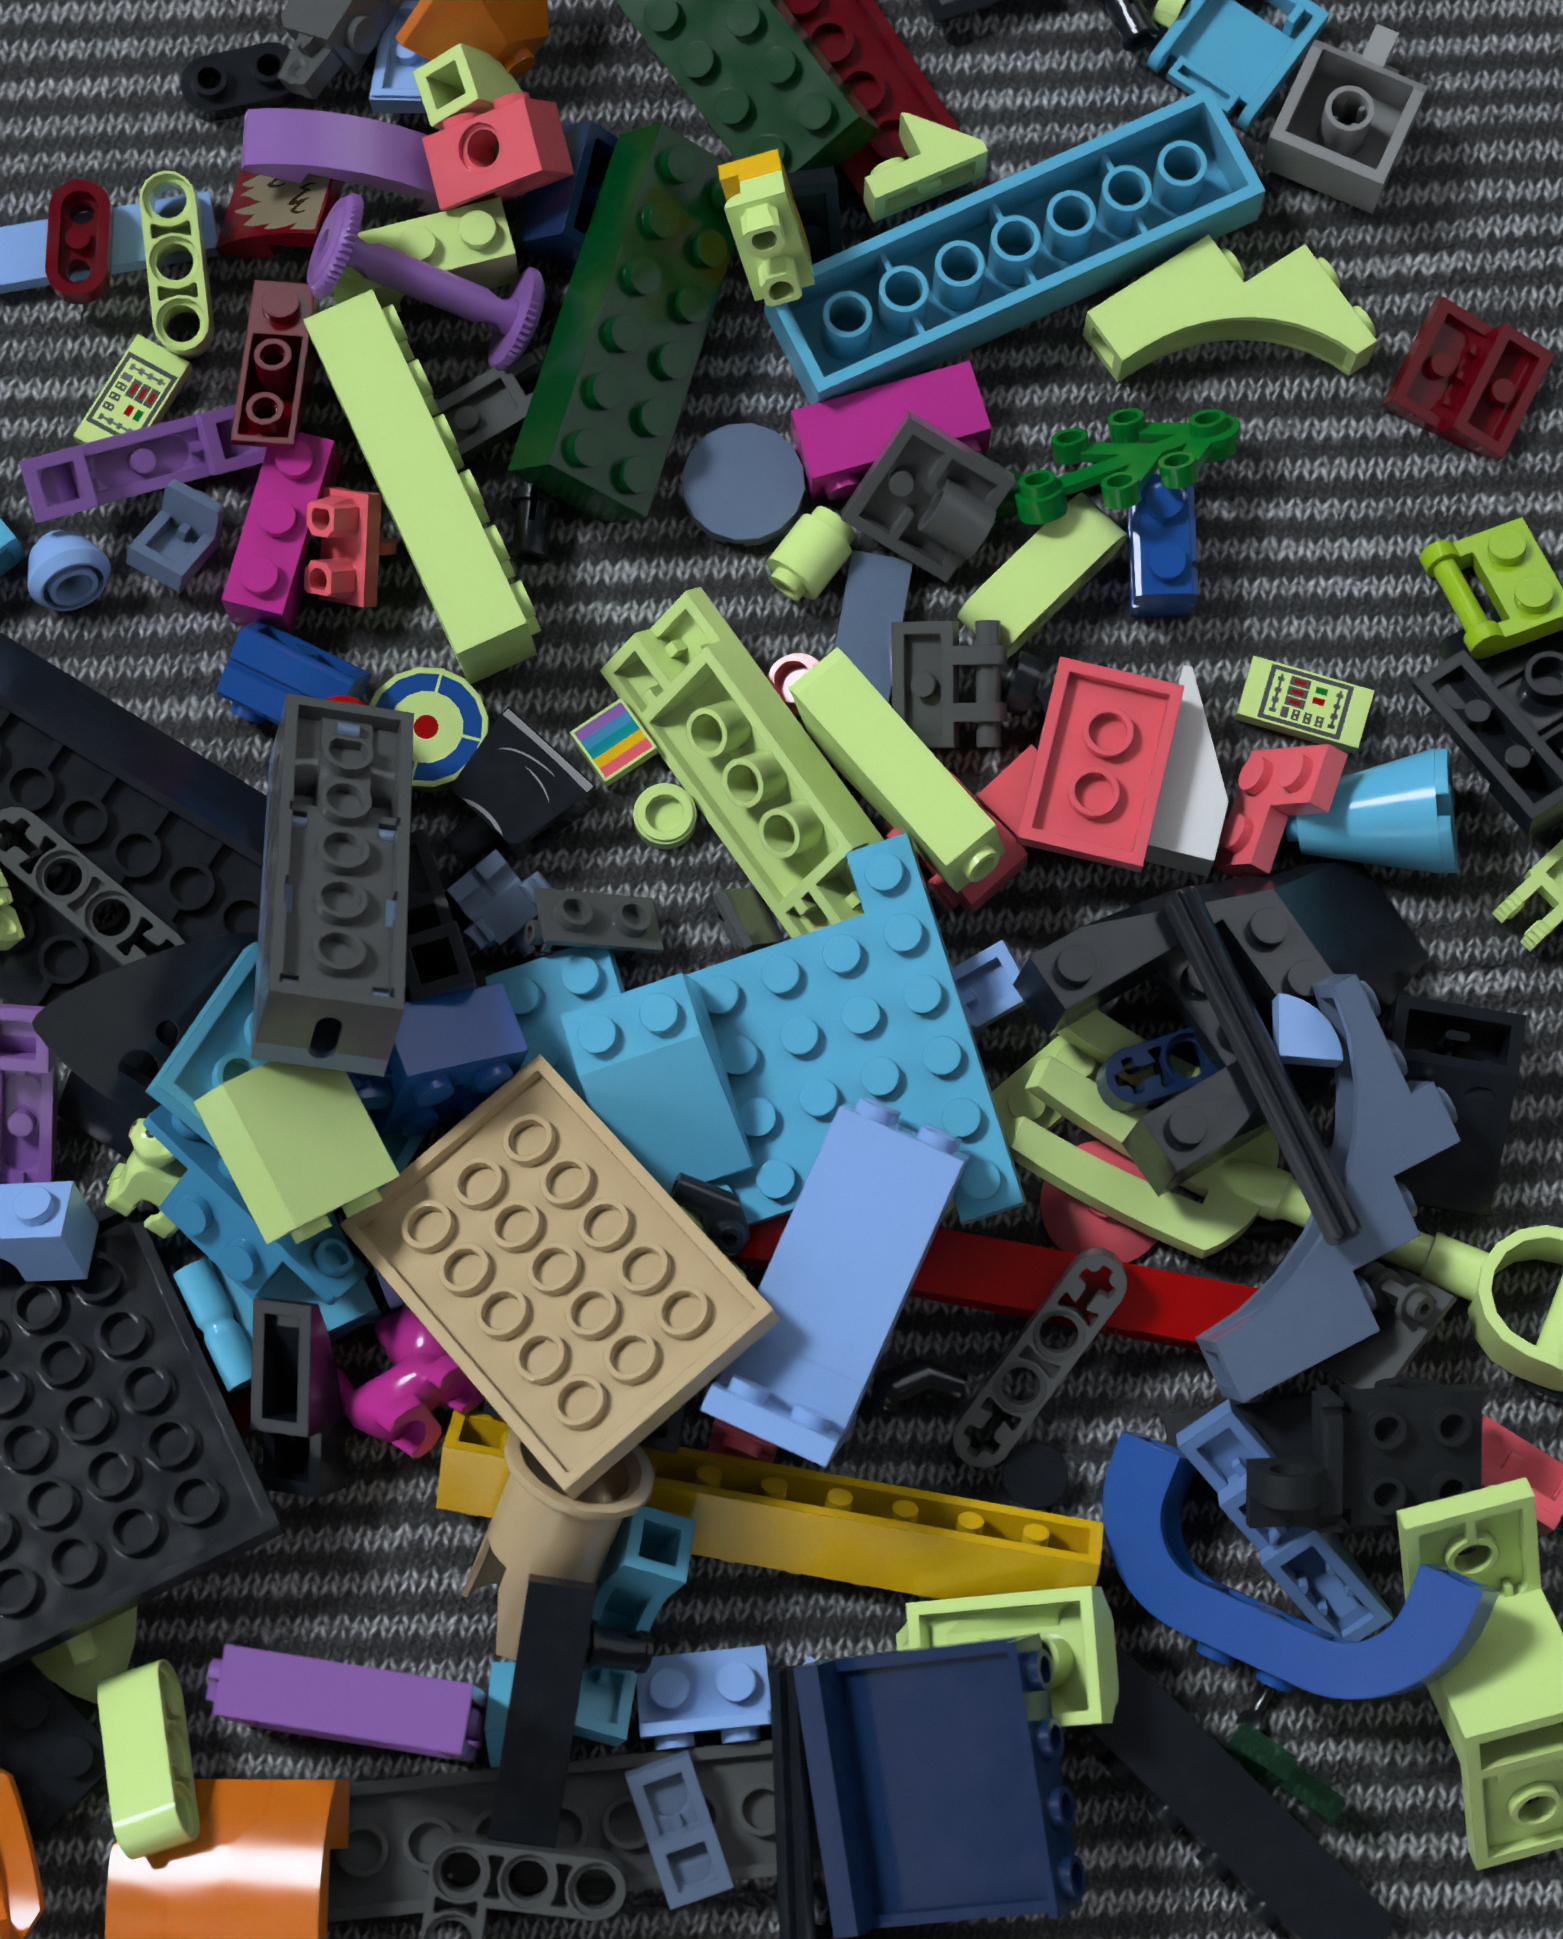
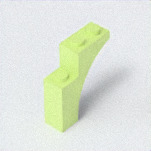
(1204, 300)

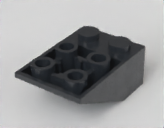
(1477, 1063)

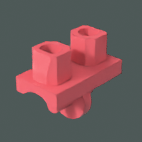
(349, 546)

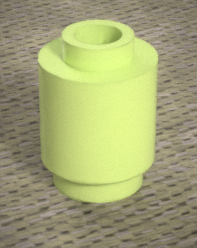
(811, 554)

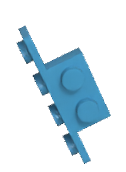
(218, 1221)

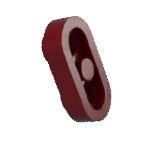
(77, 245)

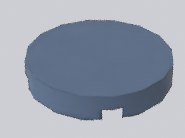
(743, 484)

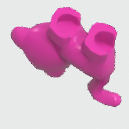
(400, 1401)

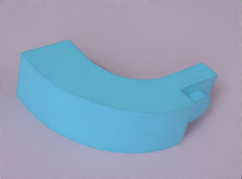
(637, 1577)

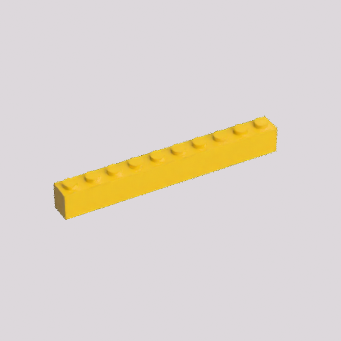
(819, 1521)

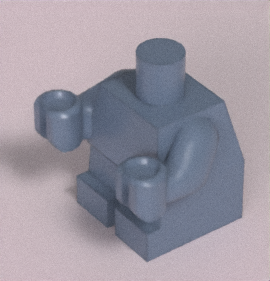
(495, 903)

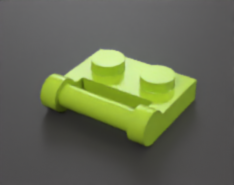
(1512, 576)

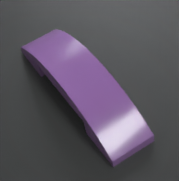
(339, 147)
(134, 463)
(26, 1099)

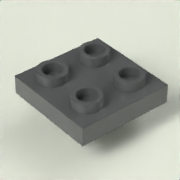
(928, 497)

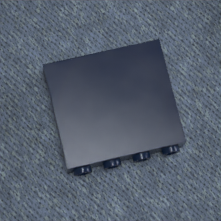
(939, 1785)

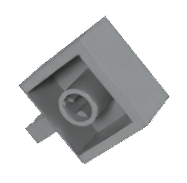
(1352, 89)

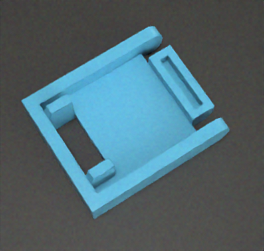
(1237, 51)

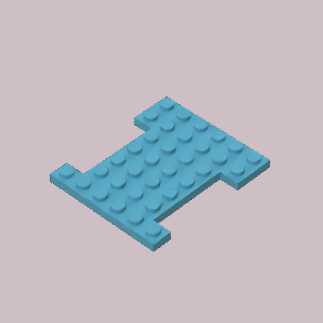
(819, 1027)

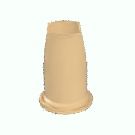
(548, 1533)

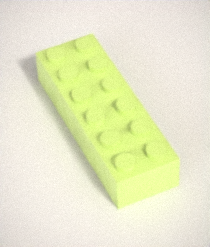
(417, 474)

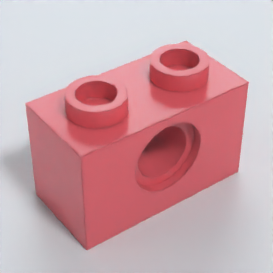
(528, 157)

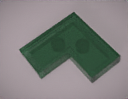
(1280, 1771)

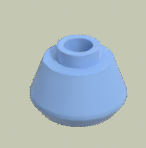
(66, 571)

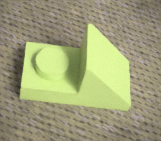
(936, 164)

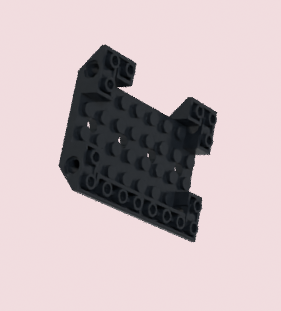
(143, 813)

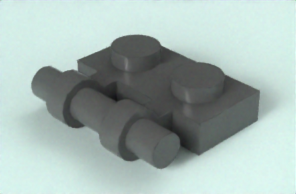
(927, 681)

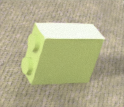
(297, 1146)

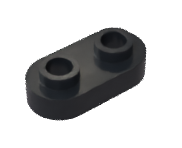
(241, 82)

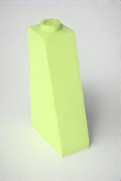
(895, 771)

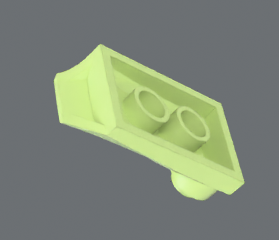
(1073, 1629)

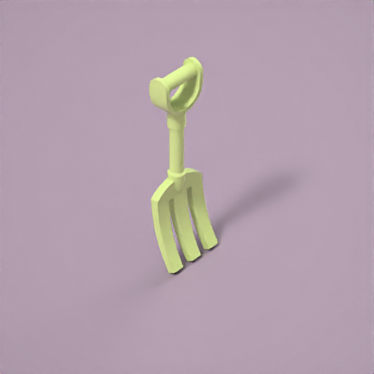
(1252, 1186)

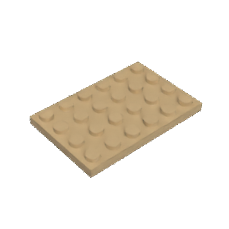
(559, 1276)

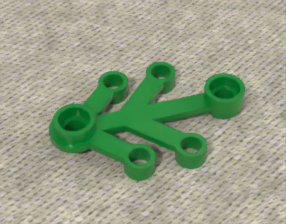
(1125, 465)

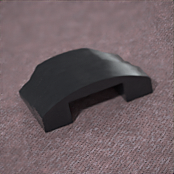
(1506, 720)

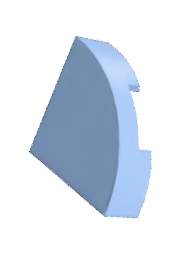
(1304, 1034)

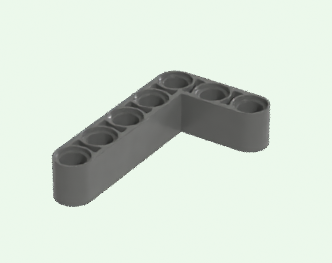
(496, 1890)

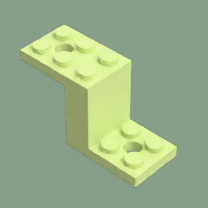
(1508, 1690)

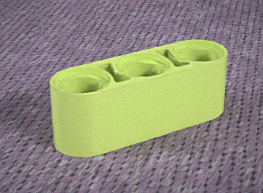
(171, 235)
(1045, 573)
(148, 1759)

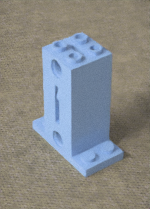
(840, 1279)

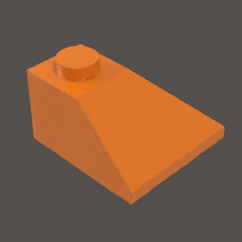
(503, 28)

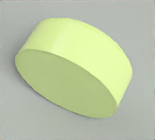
(665, 816)

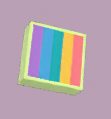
(613, 742)

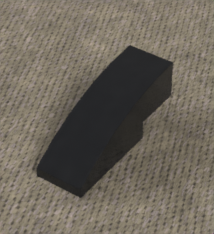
(296, 1399)

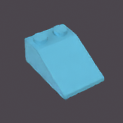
(660, 1080)

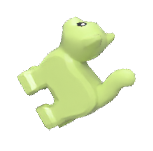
(146, 1176)

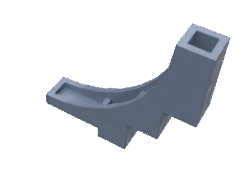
(1381, 1128)

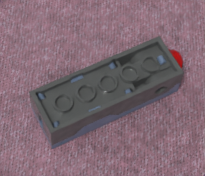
(334, 886)

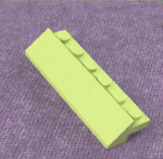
(745, 762)

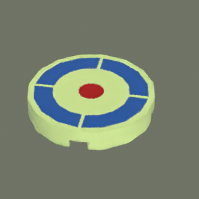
(447, 722)

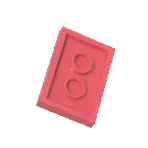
(1100, 764)

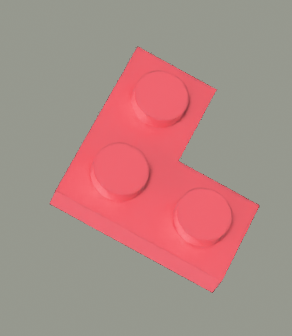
(1269, 791)

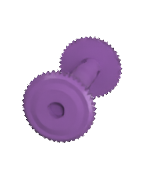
(511, 318)

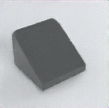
(746, 920)

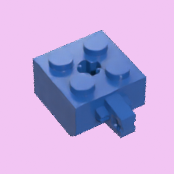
(444, 1061)

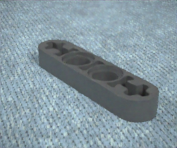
(92, 894)
(1033, 1353)

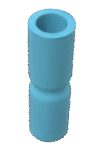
(215, 1318)

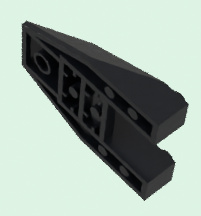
(1283, 939)

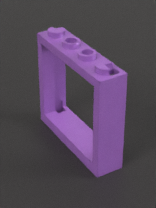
(348, 1703)

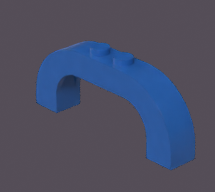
(1147, 1545)

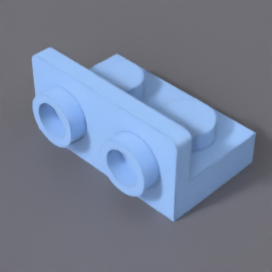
(704, 1694)

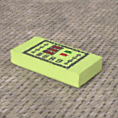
(135, 392)
(1304, 704)

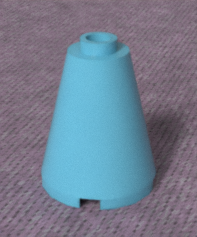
(1388, 817)

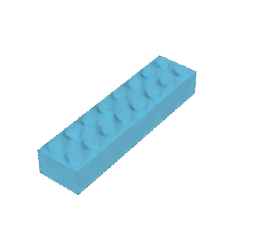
(1018, 250)

